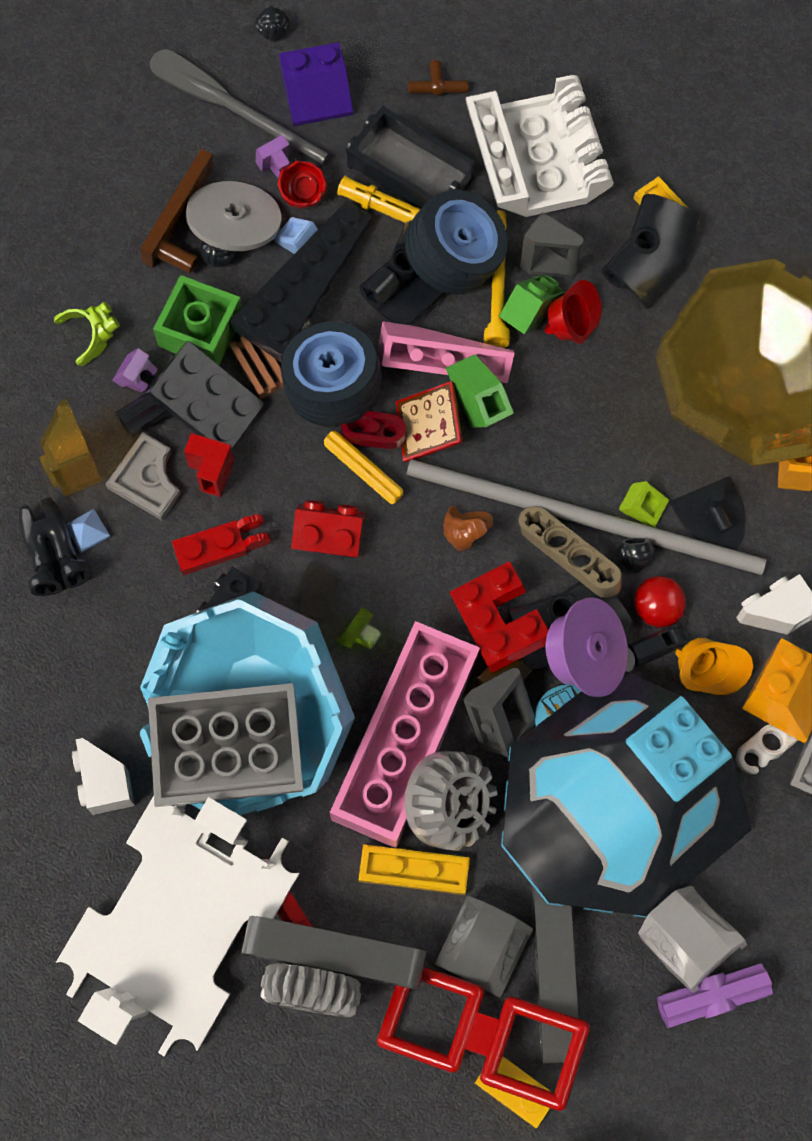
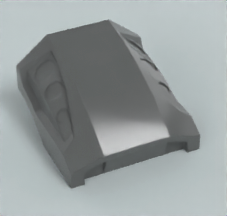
(484, 945)

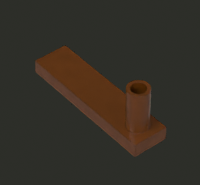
(157, 242)

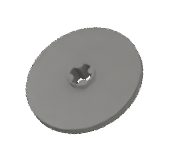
(212, 218)

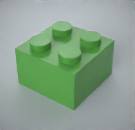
(198, 316)

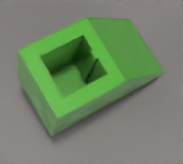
(530, 302)
(479, 392)

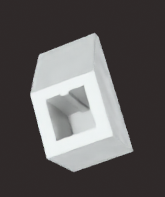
(781, 609)
(104, 779)

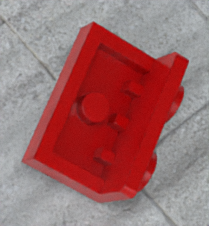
(327, 528)

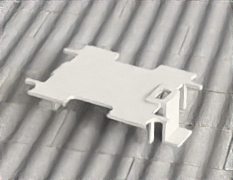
(174, 923)

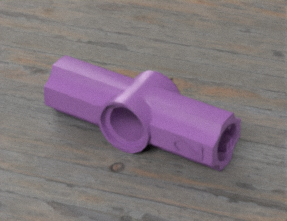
(715, 995)

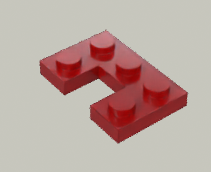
(498, 642)

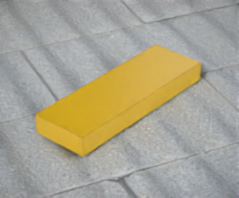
(414, 869)

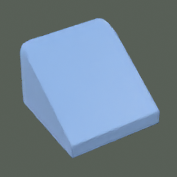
(295, 234)

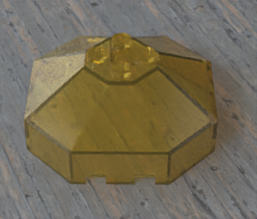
(743, 362)

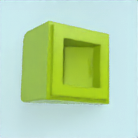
(644, 503)

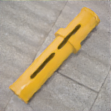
(374, 199)

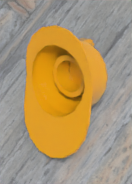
(713, 666)

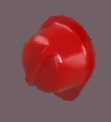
(575, 313)

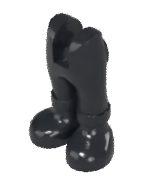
(35, 537)

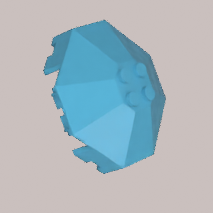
(250, 646)

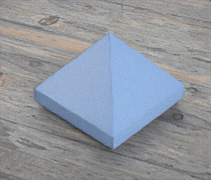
(87, 531)

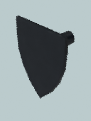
(713, 514)

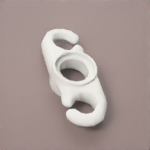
(756, 746)

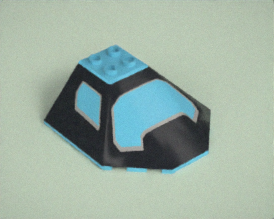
(620, 800)

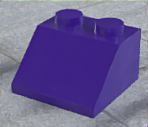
(315, 84)

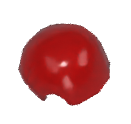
(302, 184)
(660, 601)

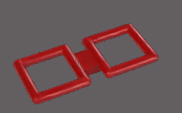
(488, 1038)

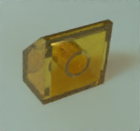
(66, 453)

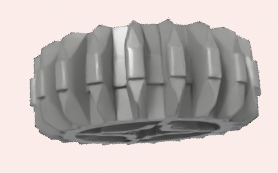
(311, 990)

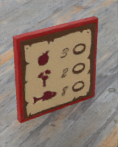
(430, 421)

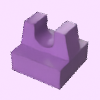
(273, 155)
(130, 370)

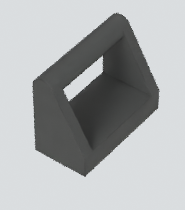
(536, 256)
(488, 715)

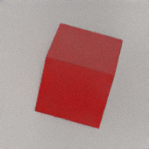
(212, 460)

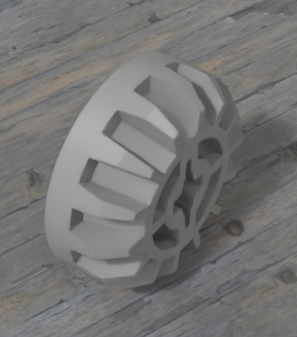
(443, 792)

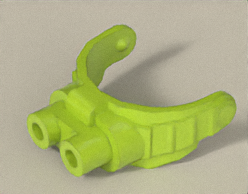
(101, 324)

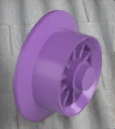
(588, 648)

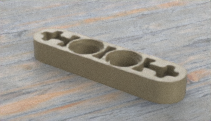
(567, 553)

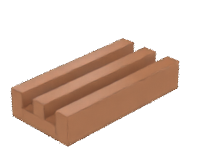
(272, 387)

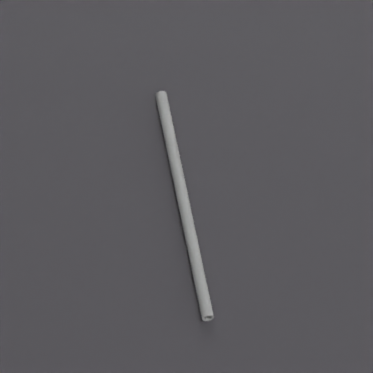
(587, 517)

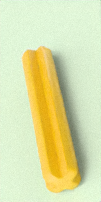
(363, 467)

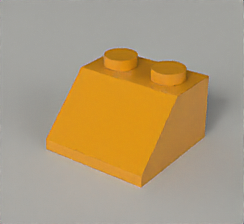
(784, 691)

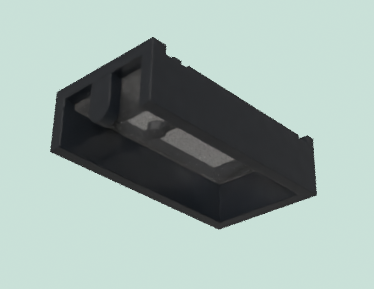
(407, 159)

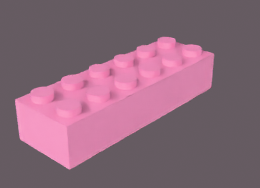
(404, 731)

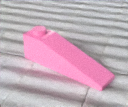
(432, 351)

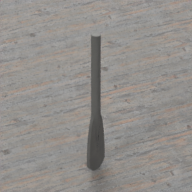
(192, 80)

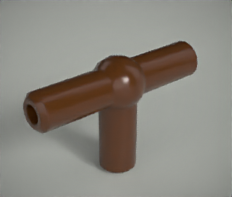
(437, 85)

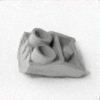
(689, 936)

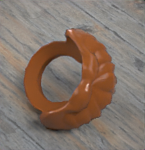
(465, 528)

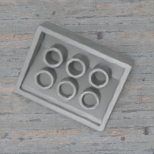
(225, 745)

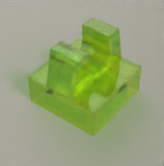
(360, 631)

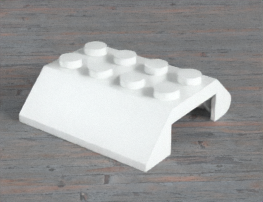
(540, 149)

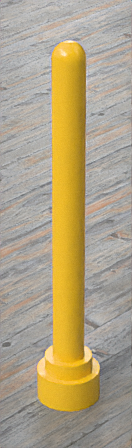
(497, 331)

